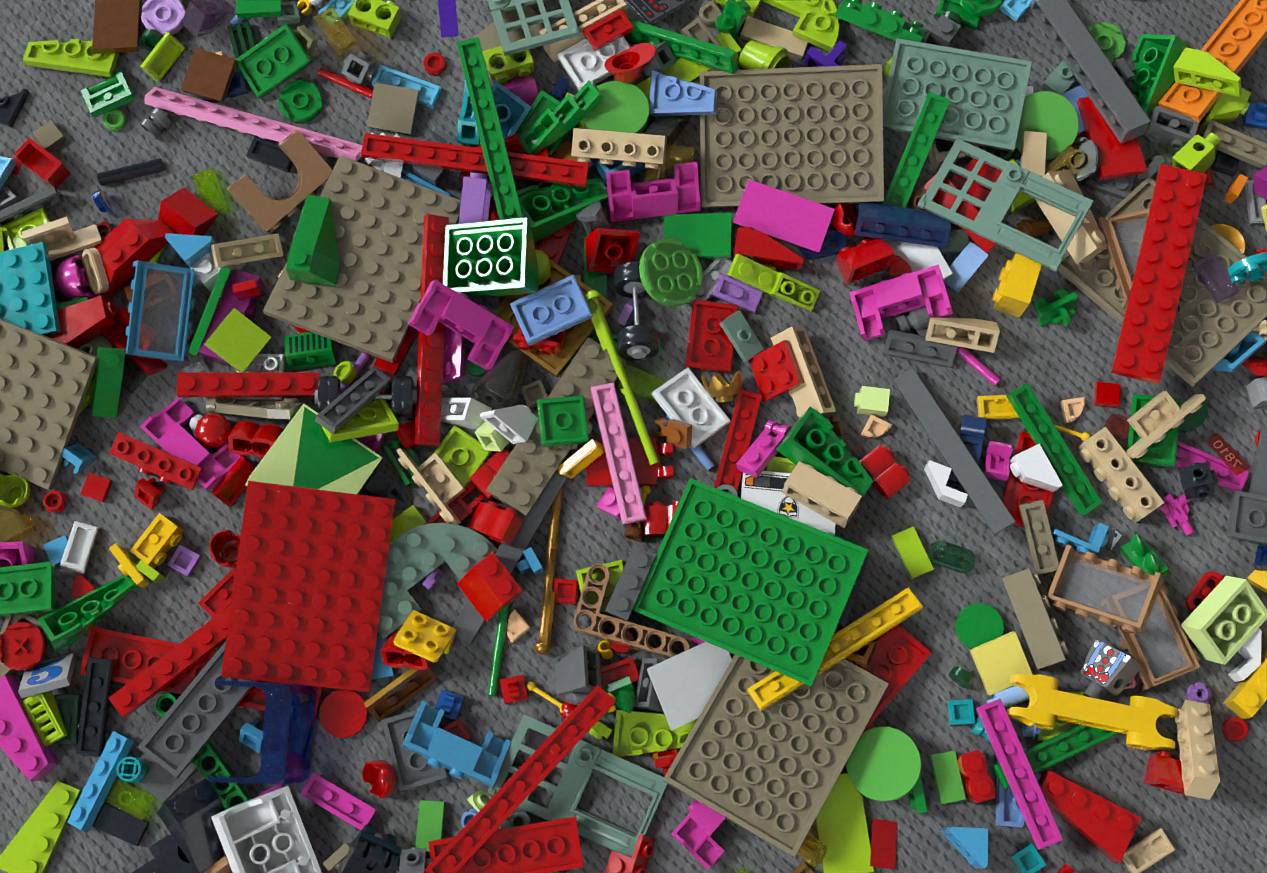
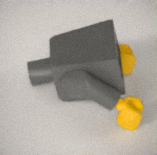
(580, 672)

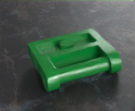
(107, 95)

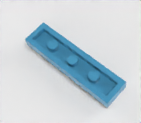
(100, 782)

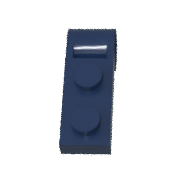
(972, 436)

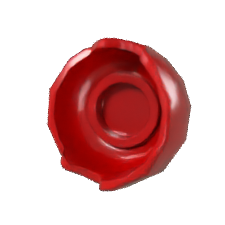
(844, 219)
(213, 430)
(225, 548)
(381, 777)

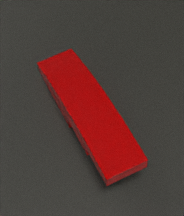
(965, 209)

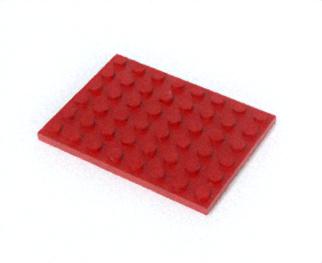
(308, 587)

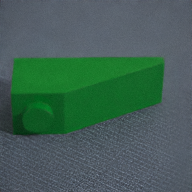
(107, 381)

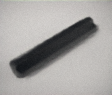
(130, 172)

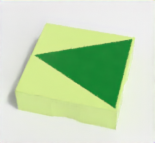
(309, 460)

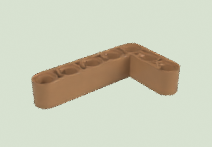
(619, 625)

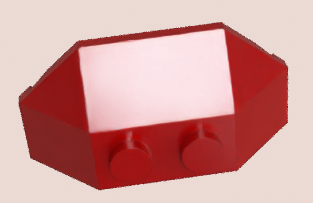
(128, 243)

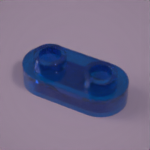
(827, 249)

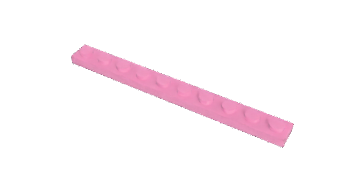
(248, 123)

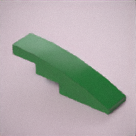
(558, 122)

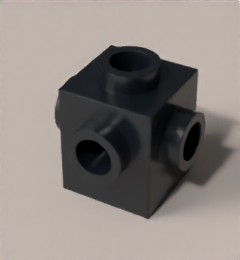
(1197, 480)

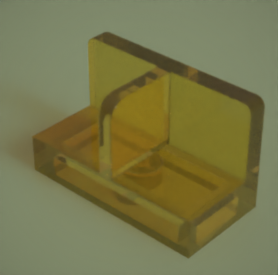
(334, 32)

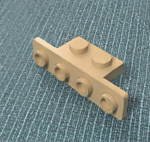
(61, 238)
(1157, 418)
(437, 480)

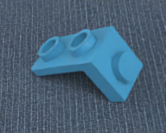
(1097, 539)

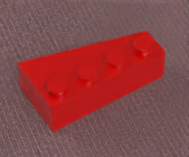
(1095, 818)

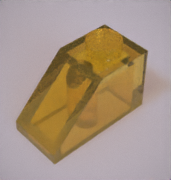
(14, 525)

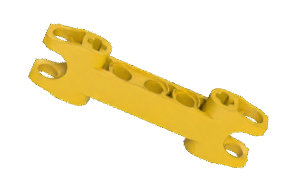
(1134, 720)

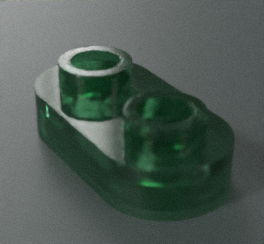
(951, 556)

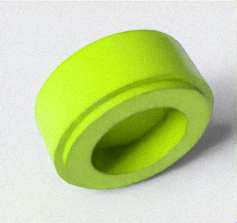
(346, 372)

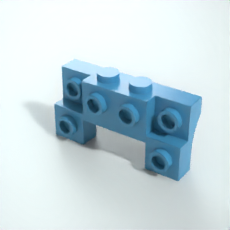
(453, 752)

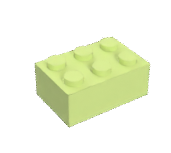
(1225, 619)

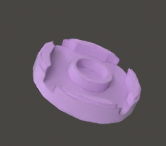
(163, 15)

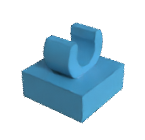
(78, 456)
(529, 563)
(251, 736)

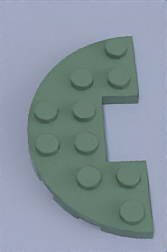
(418, 554)

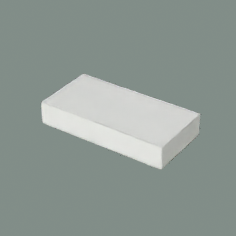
(79, 547)

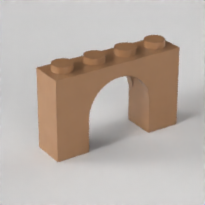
(312, 173)

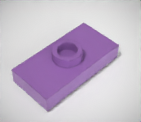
(737, 293)

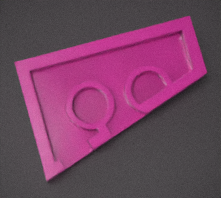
(453, 356)

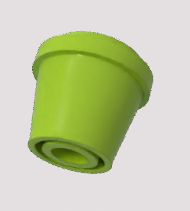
(763, 56)

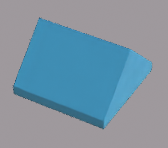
(509, 108)
(190, 247)
(1240, 353)
(970, 843)

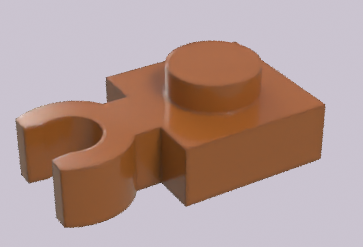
(676, 431)

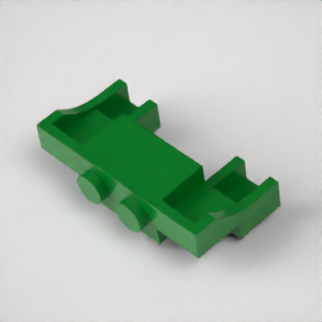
(879, 22)

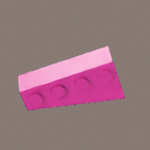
(19, 735)

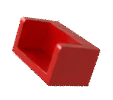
(42, 163)

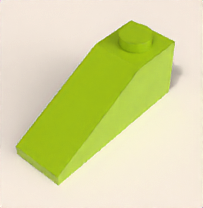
(1204, 71)

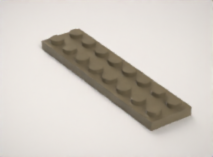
(530, 464)

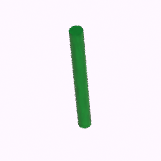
(498, 652)

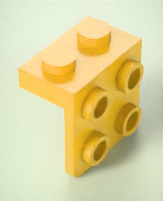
(425, 636)

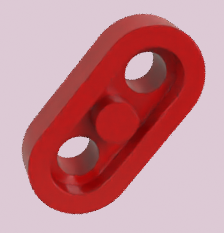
(1201, 590)

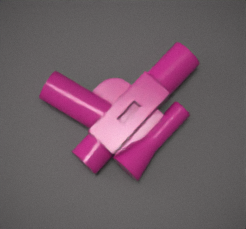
(1176, 510)

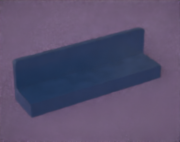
(902, 225)

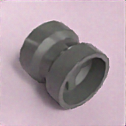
(155, 123)

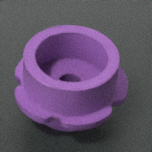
(1199, 687)

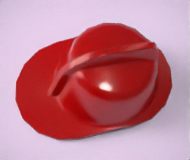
(630, 63)

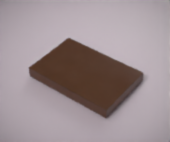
(116, 26)

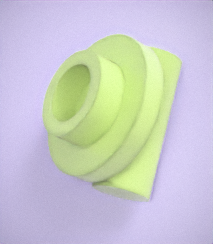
(479, 799)

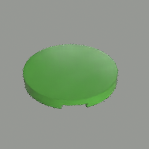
(621, 110)
(1052, 115)
(670, 272)
(884, 764)

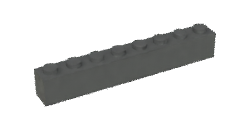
(1091, 68)

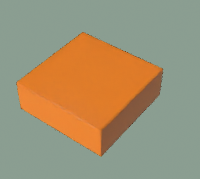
(1235, 188)

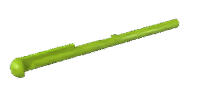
(608, 343)

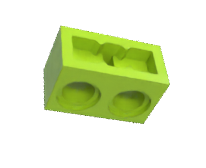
(372, 19)
(510, 66)

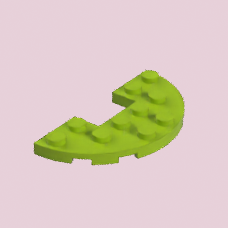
(816, 21)

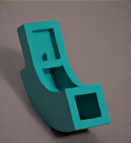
(466, 127)

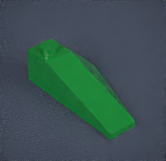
(1154, 62)
(79, 616)

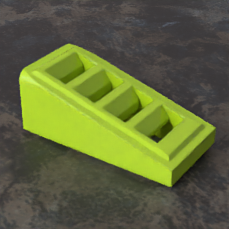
(35, 706)

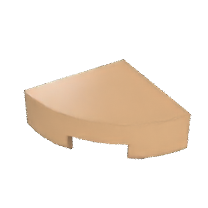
(1072, 408)
(875, 427)
(516, 626)

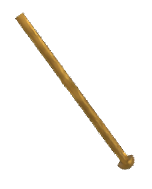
(543, 646)

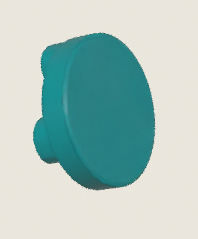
(1249, 268)

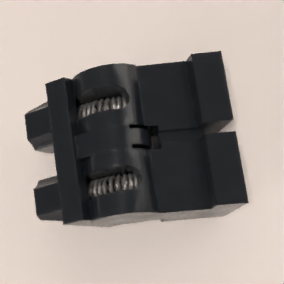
(371, 851)

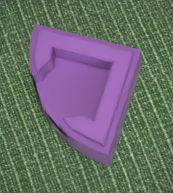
(627, 312)
(432, 579)

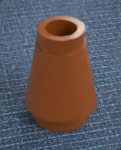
(1034, 227)

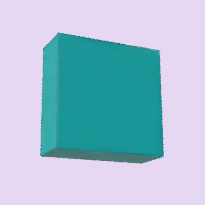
(961, 712)
(1028, 859)

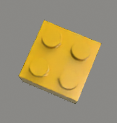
(1016, 285)

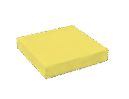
(999, 661)

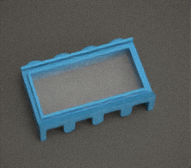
(160, 311)

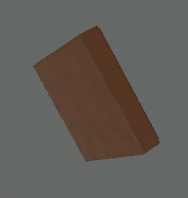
(209, 75)

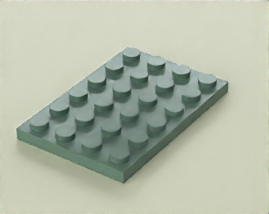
(982, 91)

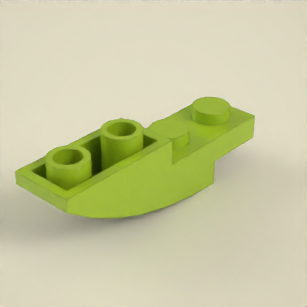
(773, 283)

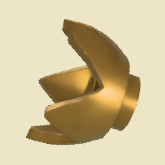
(721, 388)

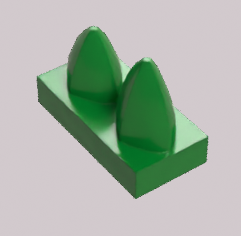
(1142, 556)
(624, 694)

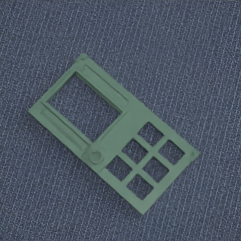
(501, 6)
(999, 201)
(573, 782)

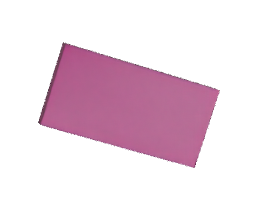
(784, 216)

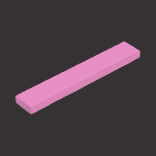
(618, 453)

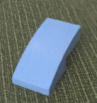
(965, 266)

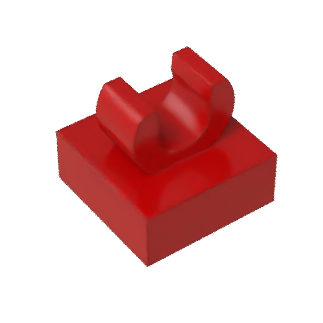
(147, 493)
(514, 689)
(664, 759)

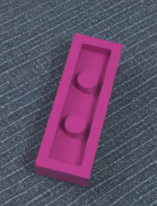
(338, 801)

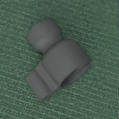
(916, 319)

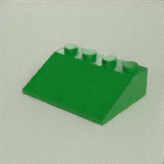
(491, 258)

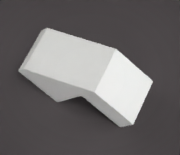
(938, 476)
(1252, 653)

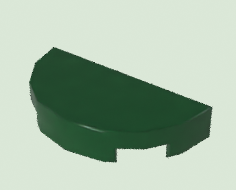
(1194, 420)

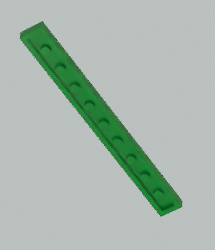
(489, 129)

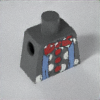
(1107, 670)

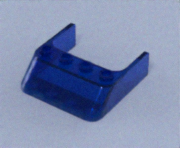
(285, 734)

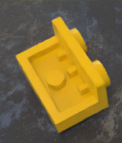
(157, 541)

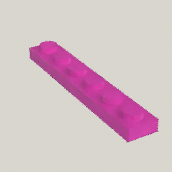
(1019, 774)

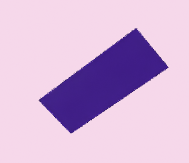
(448, 18)

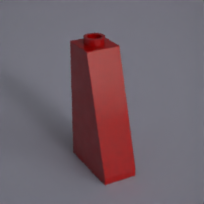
(84, 321)

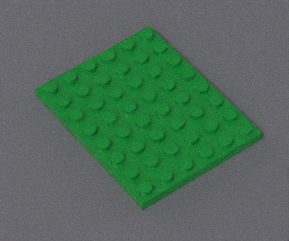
(751, 581)

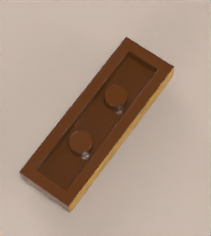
(399, 692)

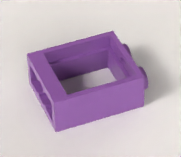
(475, 198)

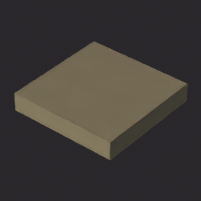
(393, 108)

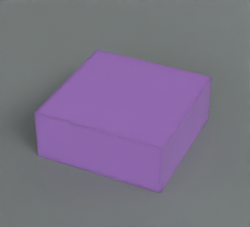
(184, 560)

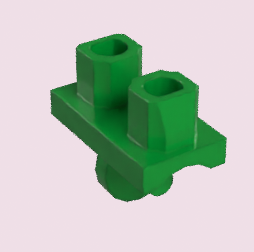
(732, 17)
(1057, 311)

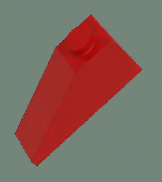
(765, 250)

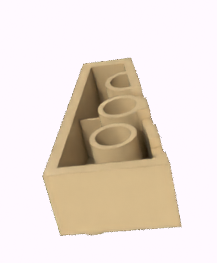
(1088, 239)

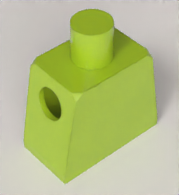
(1197, 153)

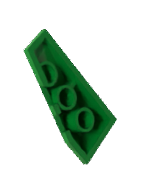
(557, 205)
(314, 246)
(816, 444)

